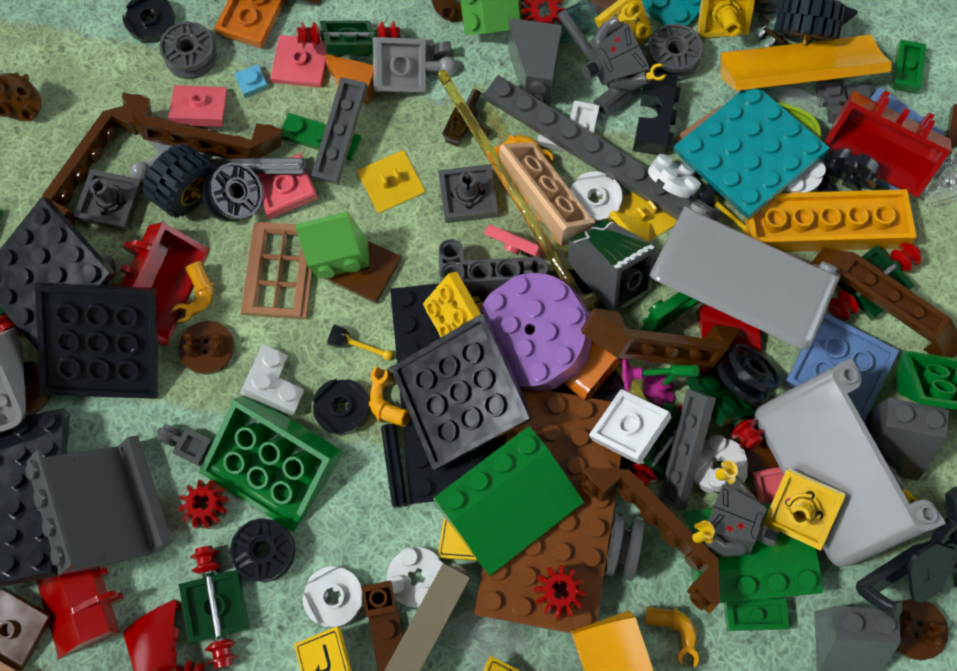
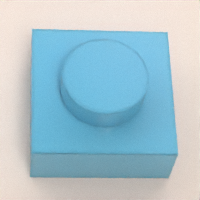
(251, 80)

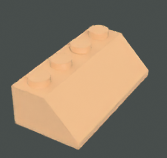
(545, 191)

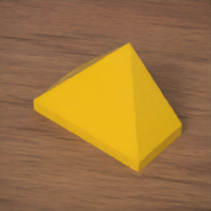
(633, 225)

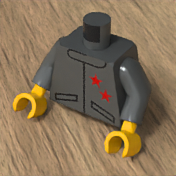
(618, 57)
(734, 518)

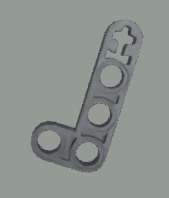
(491, 269)

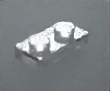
(797, 97)

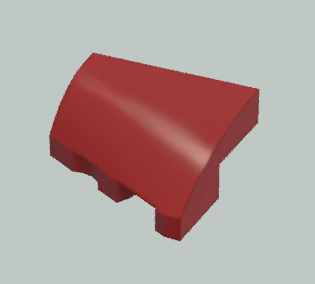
(747, 334)
(153, 639)

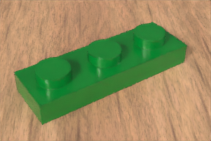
(310, 133)

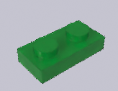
(909, 66)
(757, 615)

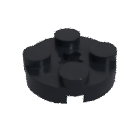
(151, 30)
(853, 170)
(341, 391)

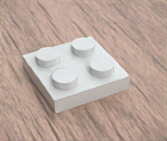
(630, 426)

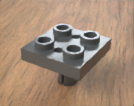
(467, 184)
(104, 193)

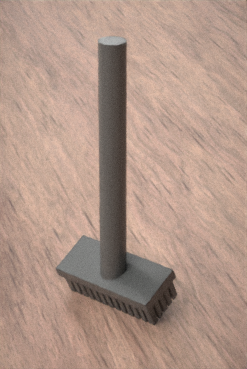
(612, 98)

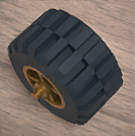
(810, 19)
(176, 180)

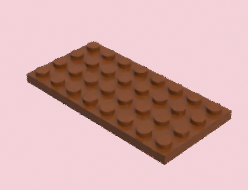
(576, 541)

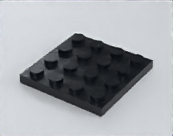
(44, 251)
(97, 340)
(461, 392)

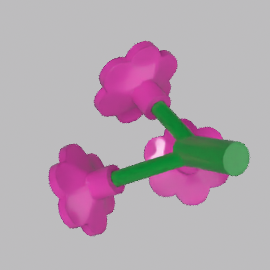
(657, 387)

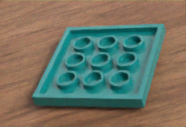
(751, 150)

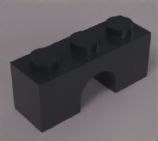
(653, 134)

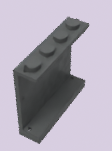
(98, 506)

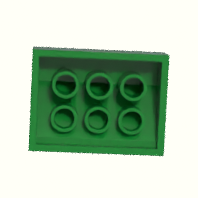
(927, 379)
(269, 461)
(508, 500)
(766, 573)

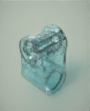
(577, 11)

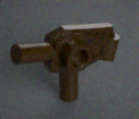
(456, 126)

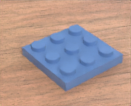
(837, 343)

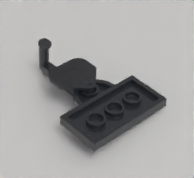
(925, 563)

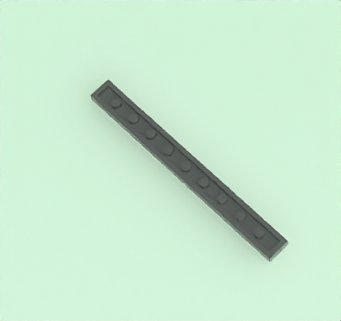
(586, 146)

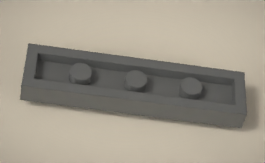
(339, 130)
(686, 449)

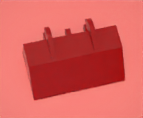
(903, 148)
(161, 265)
(79, 609)

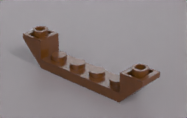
(138, 110)
(86, 153)
(894, 299)
(610, 333)
(602, 481)
(384, 620)

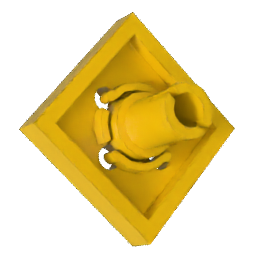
(725, 18)
(640, 28)
(451, 304)
(799, 518)

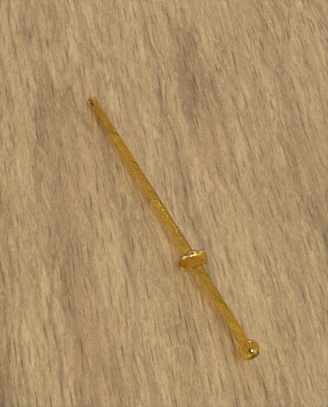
(589, 300)

